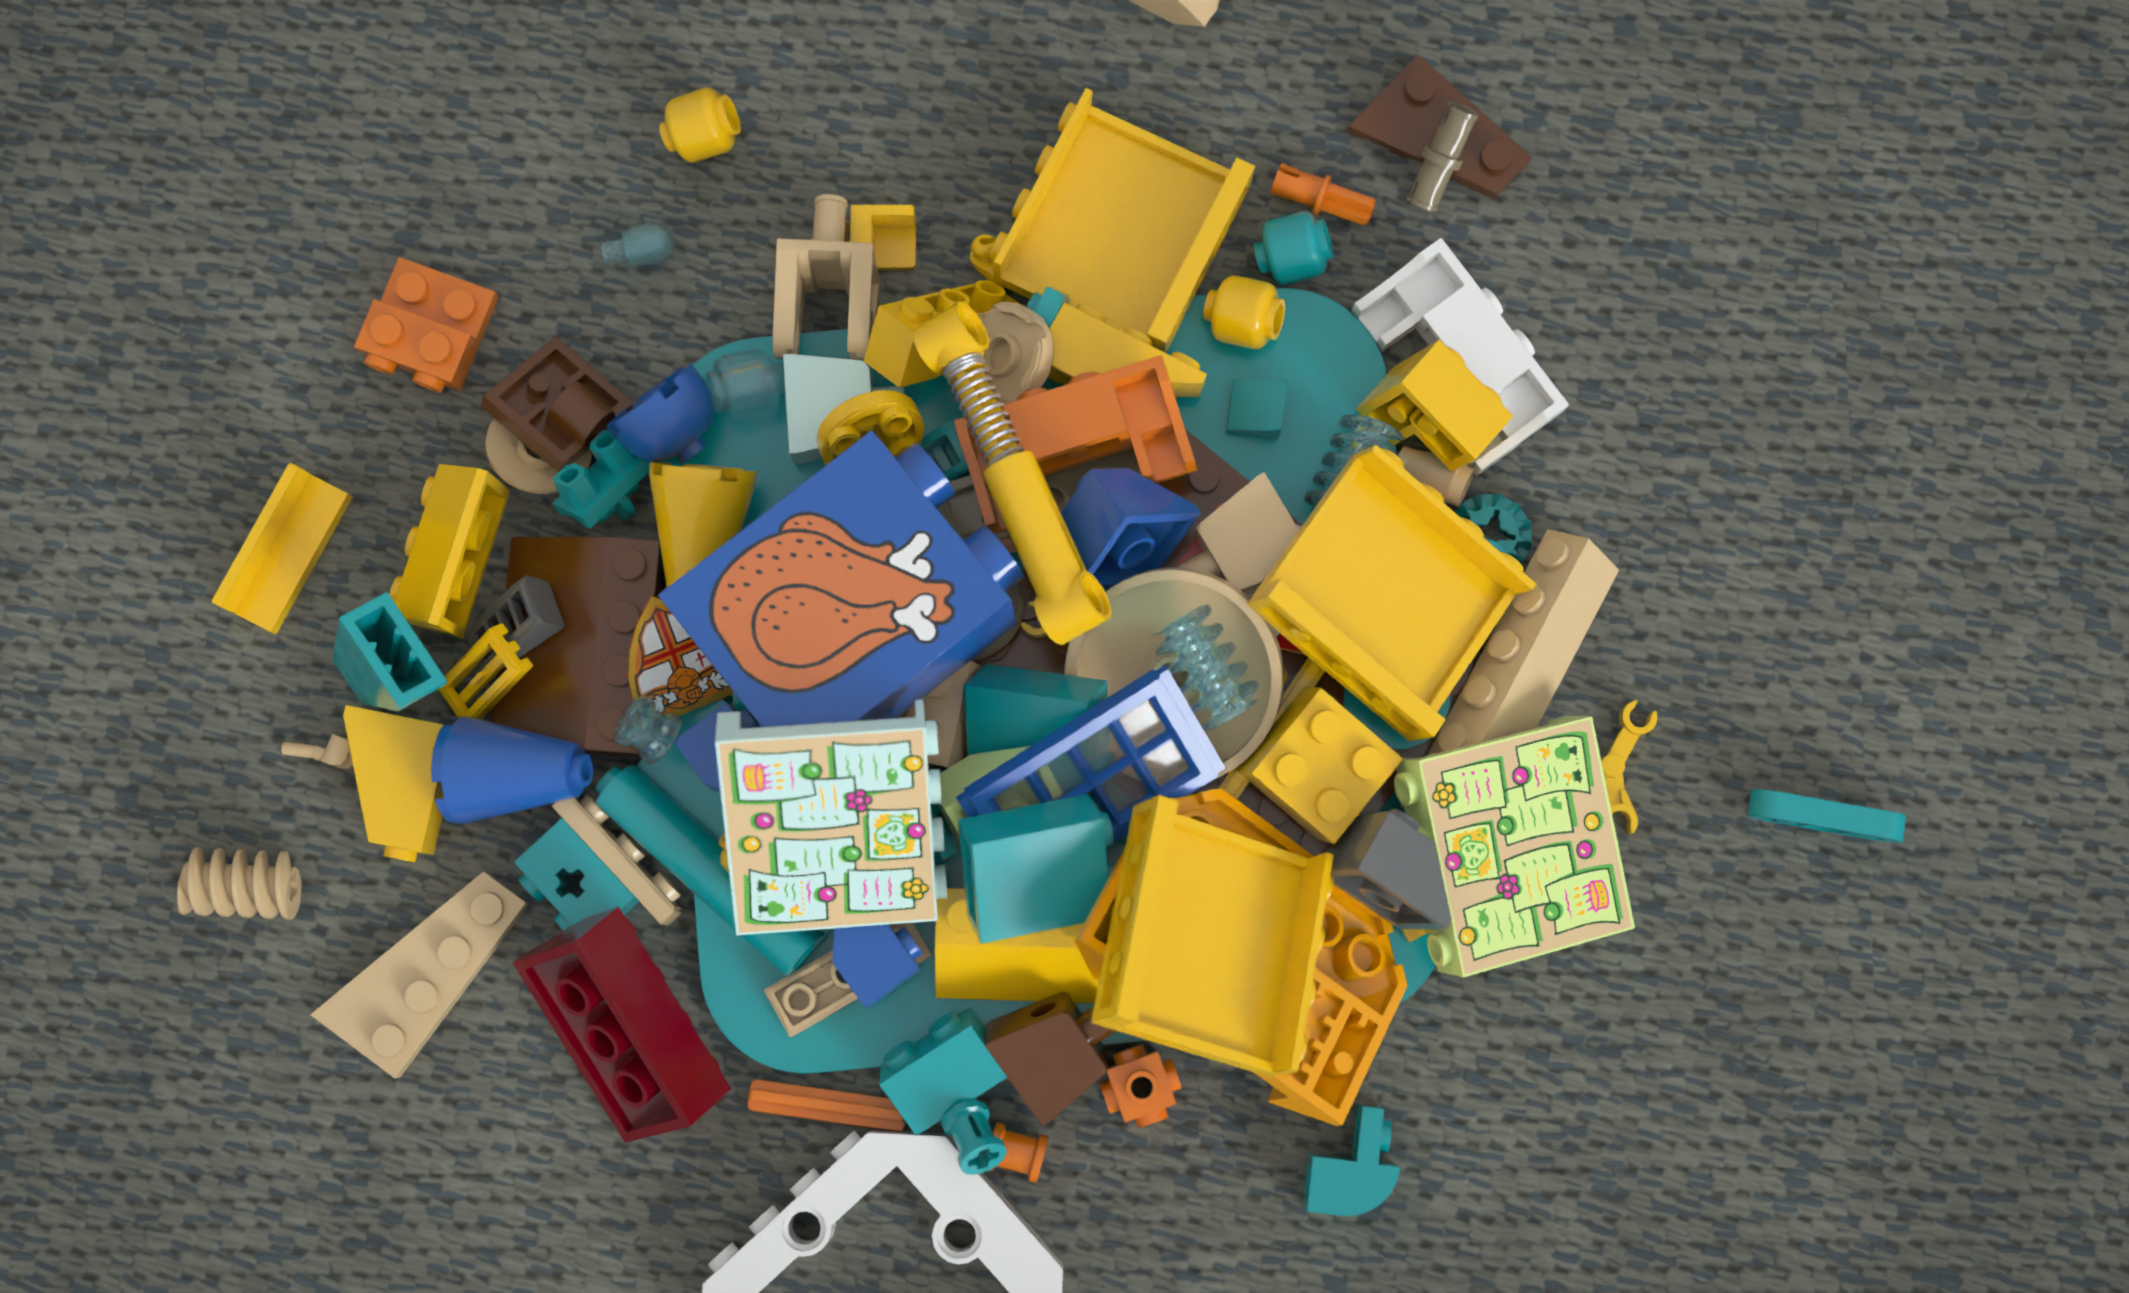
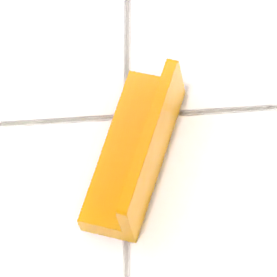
(282, 548)

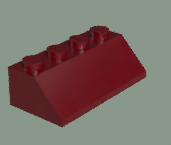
(623, 1026)

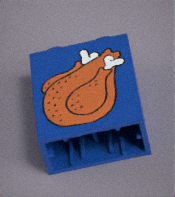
(848, 593)

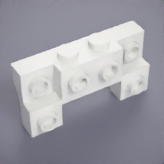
(1447, 304)

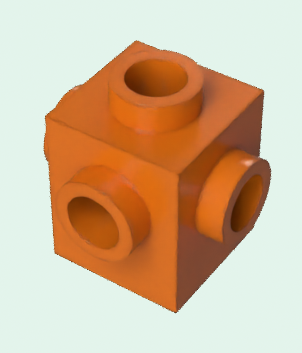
(1137, 1063)

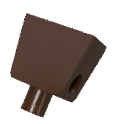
(1049, 1053)

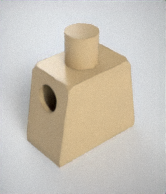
(1244, 536)

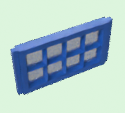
(1116, 752)

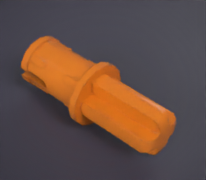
(1322, 195)

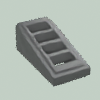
(542, 621)

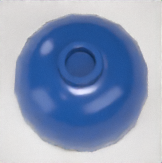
(667, 418)

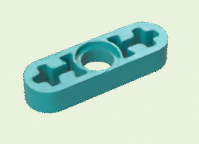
(1826, 816)

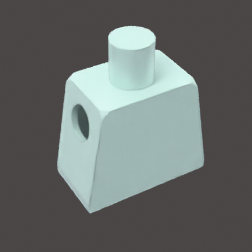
(815, 389)

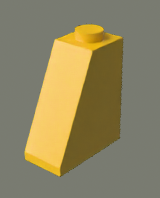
(395, 780)

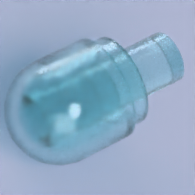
(640, 245)

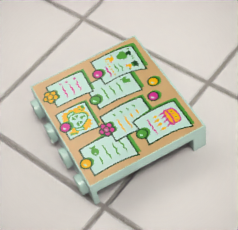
(831, 823)

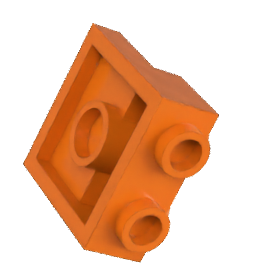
(426, 326)

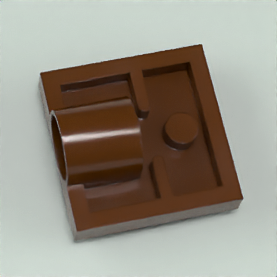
(555, 404)

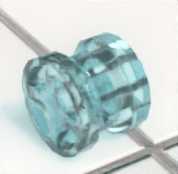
(647, 729)

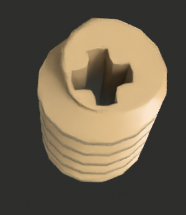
(239, 885)

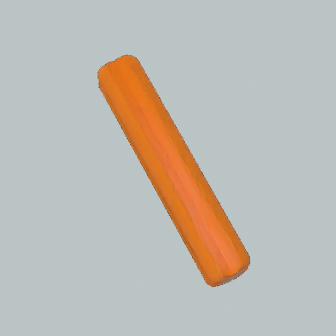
(824, 1105)

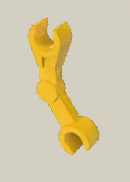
(1615, 759)

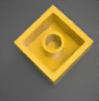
(1320, 764)

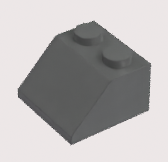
(1391, 870)

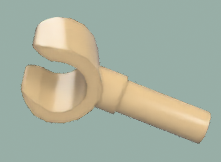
(336, 752)

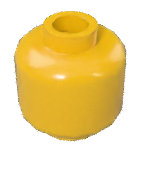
(700, 125)
(1244, 312)

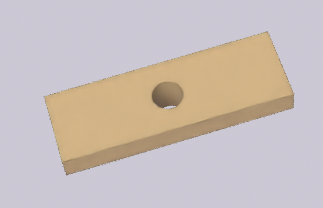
(621, 857)
(818, 991)

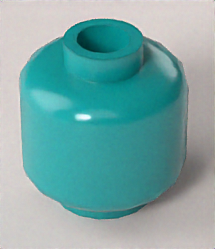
(1294, 247)

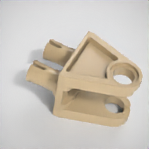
(825, 263)

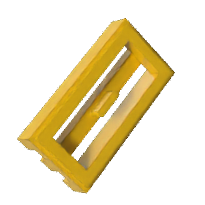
(506, 656)

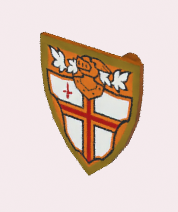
(670, 665)

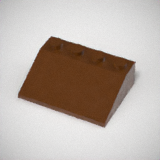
(582, 670)

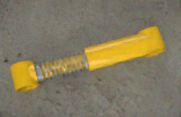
(1067, 594)

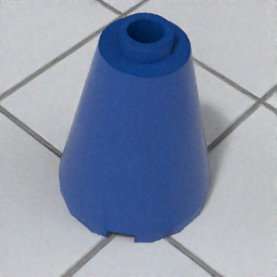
(503, 770)

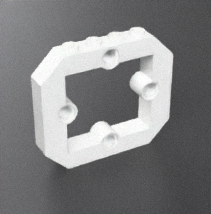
(930, 1162)

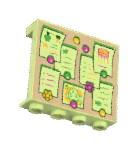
(1519, 845)

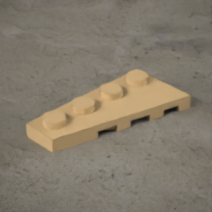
(414, 985)

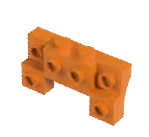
(1090, 421)

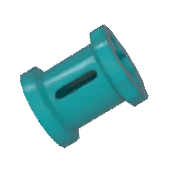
(973, 1137)

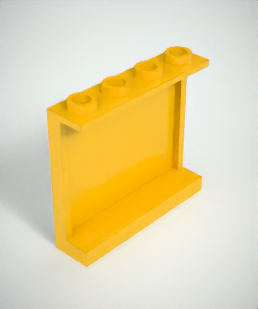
(1120, 222)
(1389, 591)
(1213, 942)

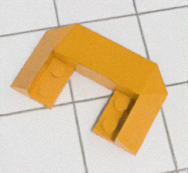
(1352, 975)

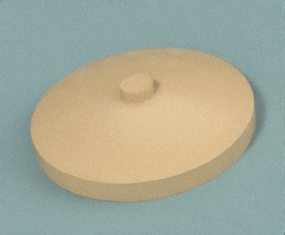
(1147, 601)

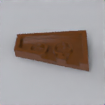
(1409, 115)

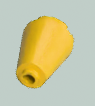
(697, 511)

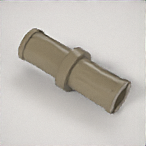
(1442, 156)

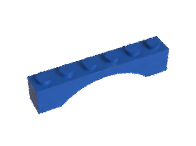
(868, 957)

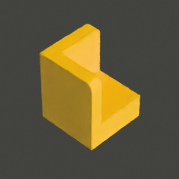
(891, 232)

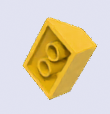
(450, 548)
(1009, 968)

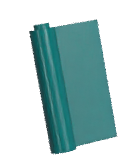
(681, 827)

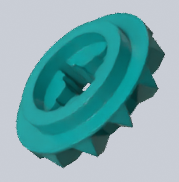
(1509, 517)

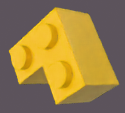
(1440, 404)

